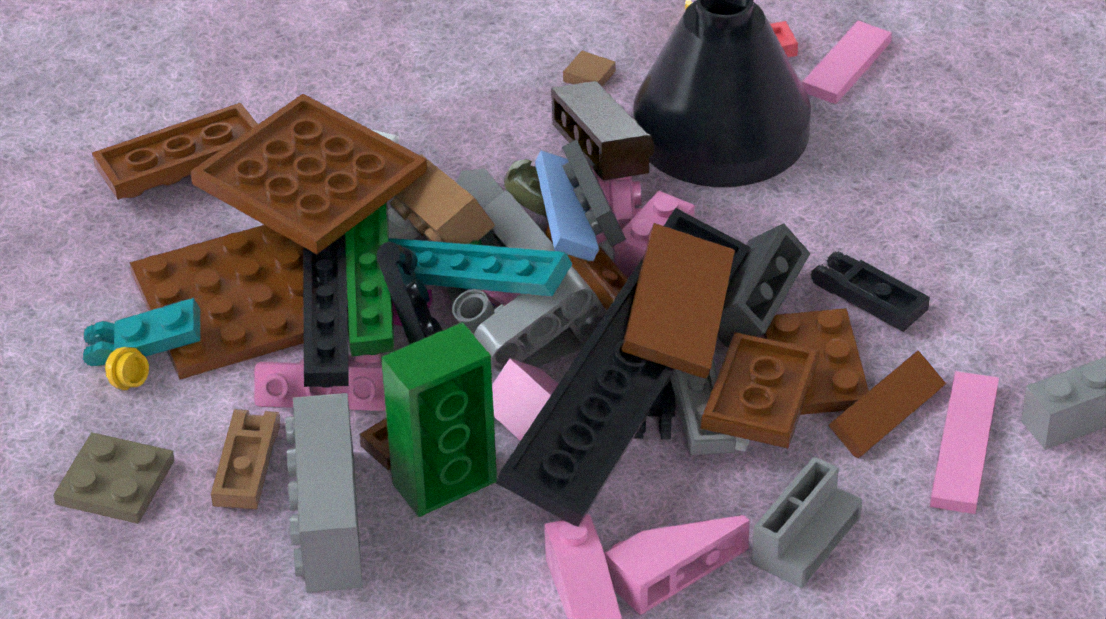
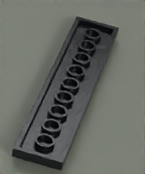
(596, 405)

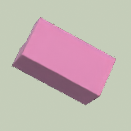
(520, 395)

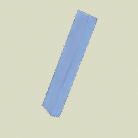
(565, 215)

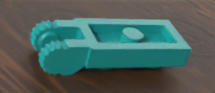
(147, 332)

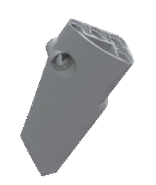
(530, 326)

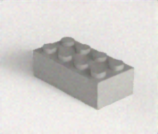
(323, 493)

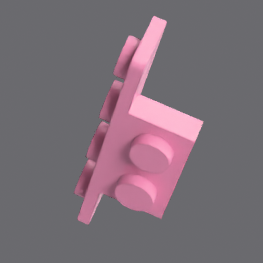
(280, 382)

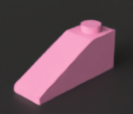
(671, 558)
(580, 570)

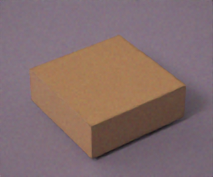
(589, 68)

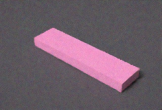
(964, 442)

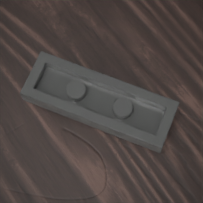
(591, 194)

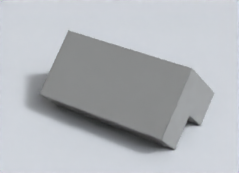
(804, 524)

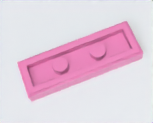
(846, 62)

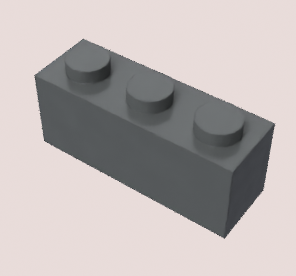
(761, 283)

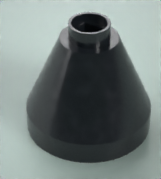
(723, 99)

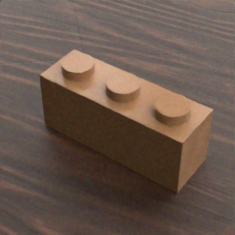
(442, 209)

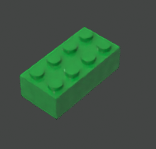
(440, 418)

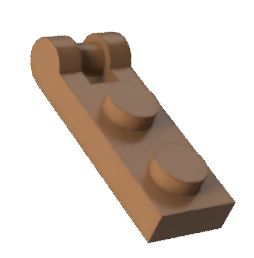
(245, 459)

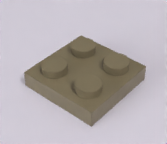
(114, 477)

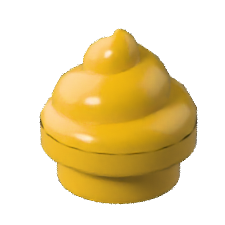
(126, 368)

